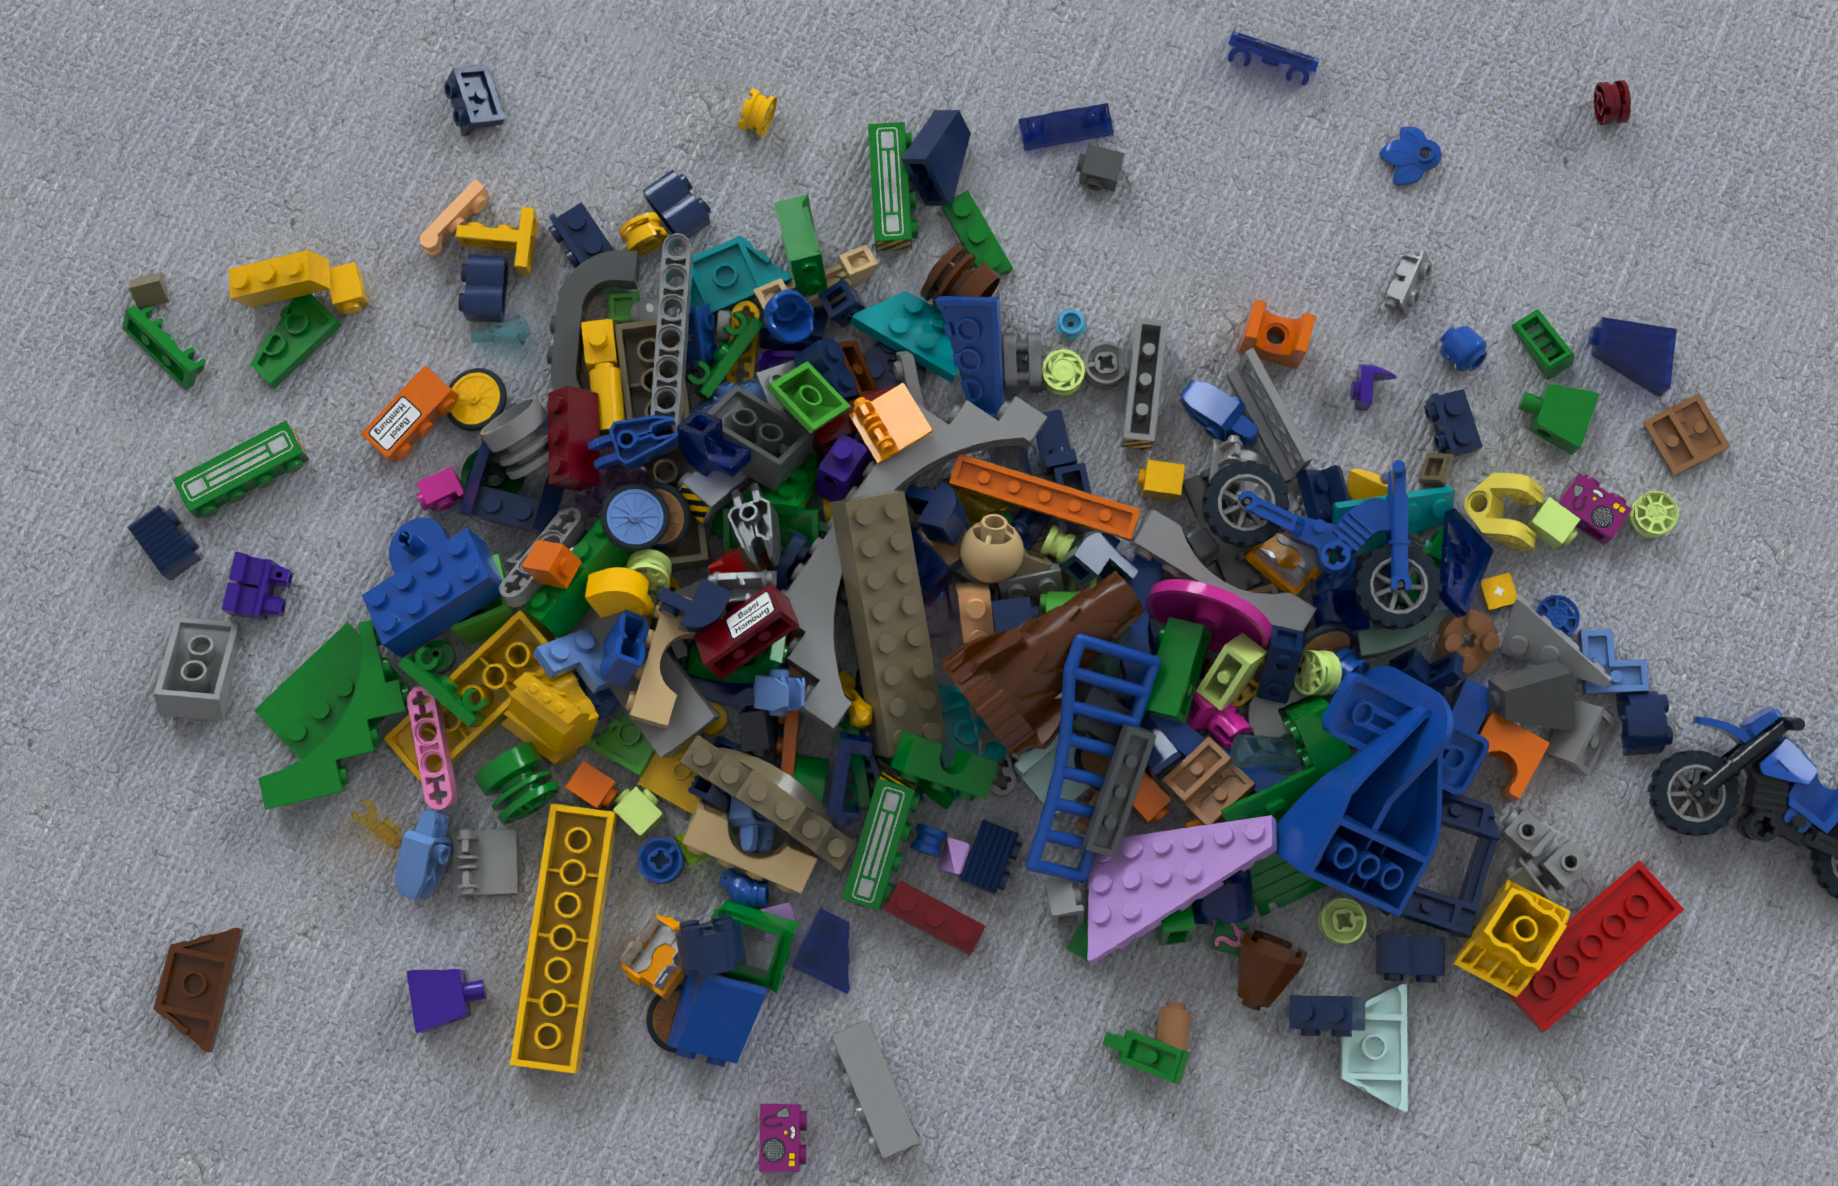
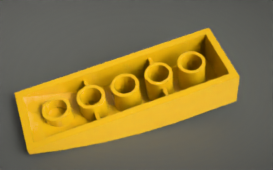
(492, 673)

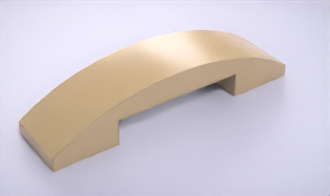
(854, 267)

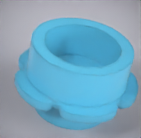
(1074, 317)

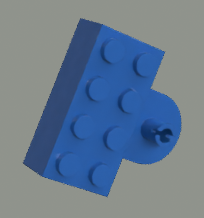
(433, 584)

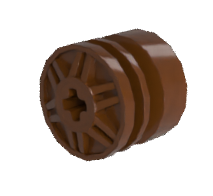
(955, 277)

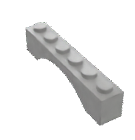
(1165, 542)

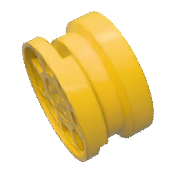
(757, 112)
(643, 233)

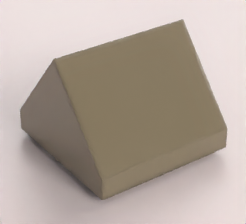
(149, 290)
(1436, 469)

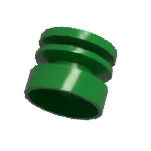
(515, 779)

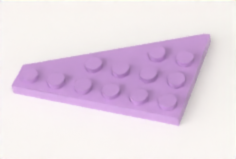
(1167, 873)

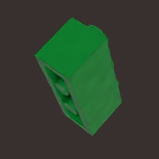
(1182, 658)

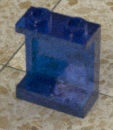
(847, 744)

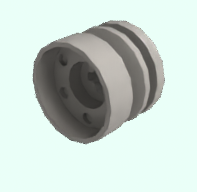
(520, 434)

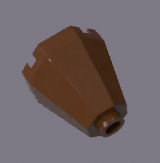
(1265, 967)

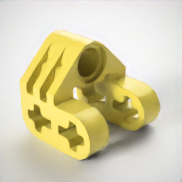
(1490, 522)

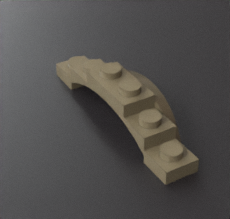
(773, 796)

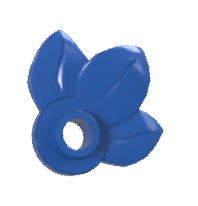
(1406, 155)

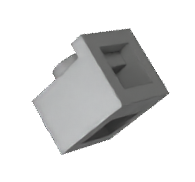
(1526, 846)
(1554, 865)
(1063, 903)

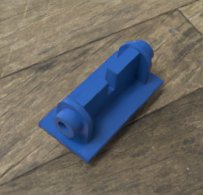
(701, 326)

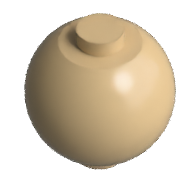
(992, 549)

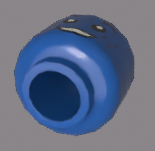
(1463, 348)

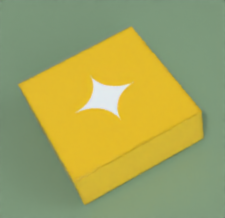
(1498, 592)

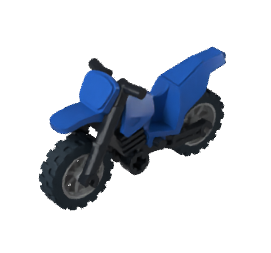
(1779, 790)

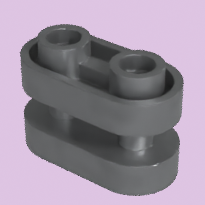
(1032, 348)

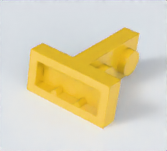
(505, 238)

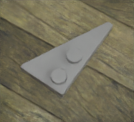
(1539, 642)

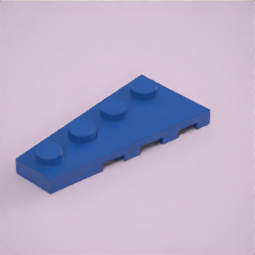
(977, 347)

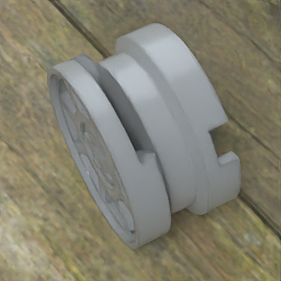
(1105, 365)

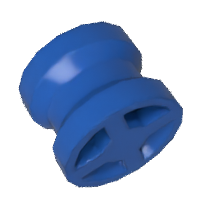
(928, 840)

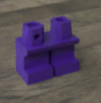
(258, 574)

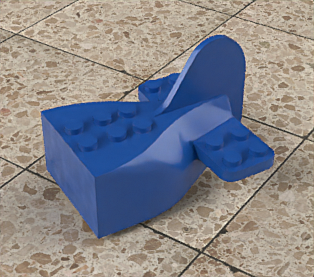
(1380, 812)

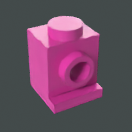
(440, 490)

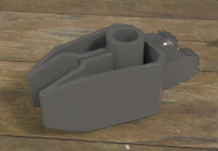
(756, 526)

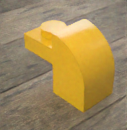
(619, 590)

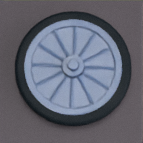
(634, 517)

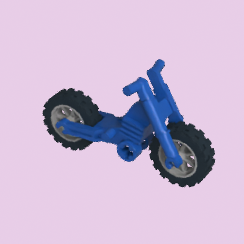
(1343, 538)

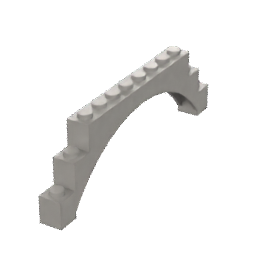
(818, 581)

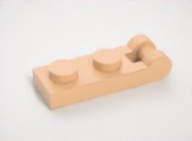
(470, 201)

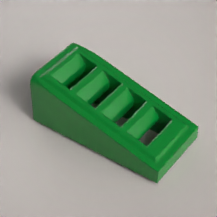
(1543, 362)

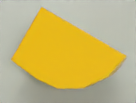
(1365, 484)

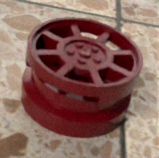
(1612, 102)

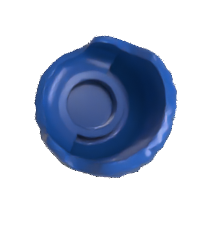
(789, 316)

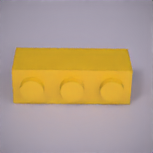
(279, 278)

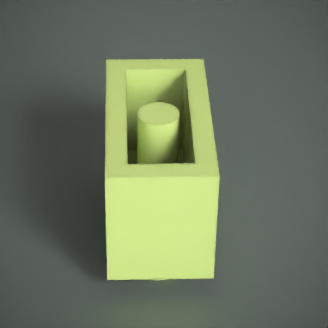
(1231, 671)

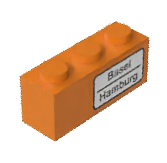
(410, 415)

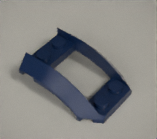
(507, 507)
(1443, 911)

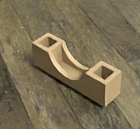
(654, 699)
(785, 865)

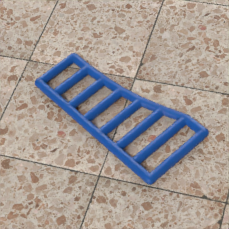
(1066, 740)

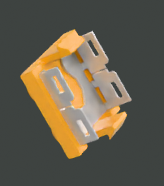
(1284, 563)
(655, 956)

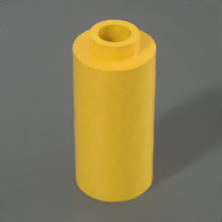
(608, 384)

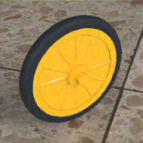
(479, 399)

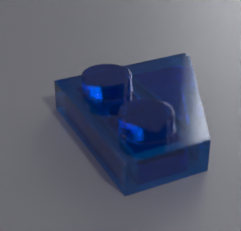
(826, 951)

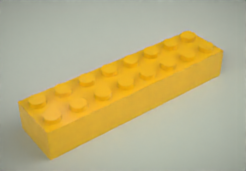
(564, 939)

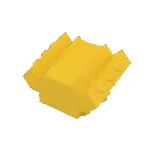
(551, 715)
(1513, 938)

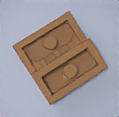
(1686, 434)
(1208, 782)

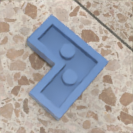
(573, 652)
(1626, 675)

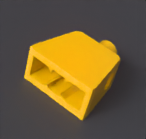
(599, 343)

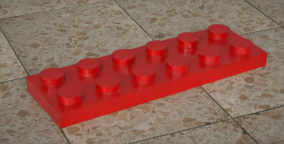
(1597, 944)

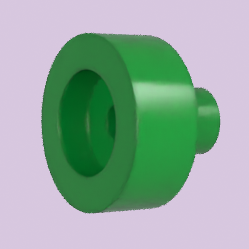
(445, 652)

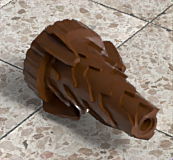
(1018, 672)

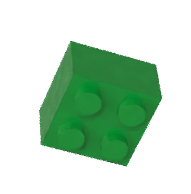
(1315, 745)

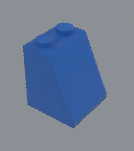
(714, 1017)

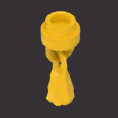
(860, 711)

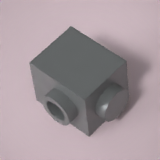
(1099, 168)

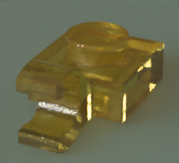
(385, 830)

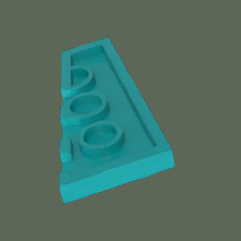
(1425, 511)

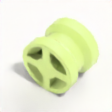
(1057, 543)

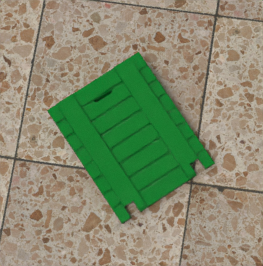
(1274, 877)

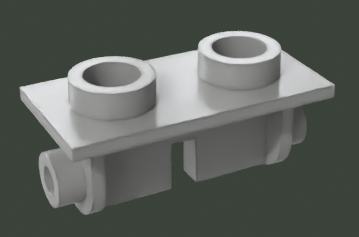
(1414, 270)
(744, 584)
(1032, 584)
(1528, 877)

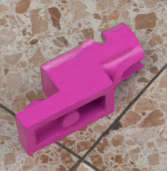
(1222, 724)

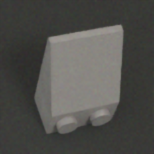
(197, 669)

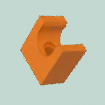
(1293, 333)
(1516, 748)

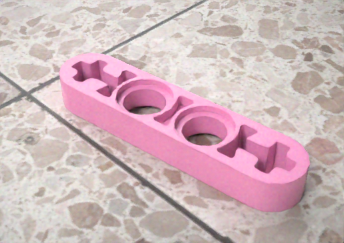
(426, 748)

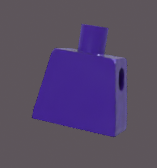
(843, 465)
(441, 997)

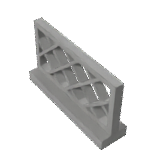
(1270, 415)

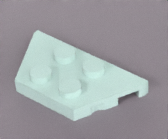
(1379, 1055)

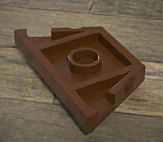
(197, 984)

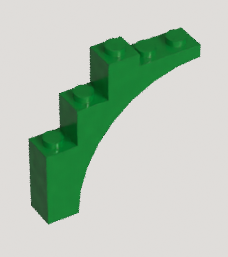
(320, 771)

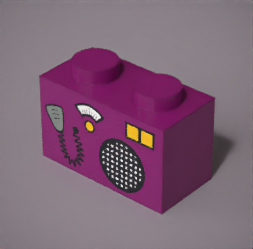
(1599, 511)
(781, 1138)

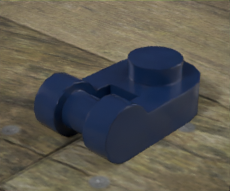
(794, 552)

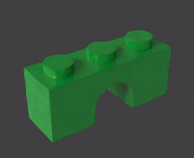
(920, 758)

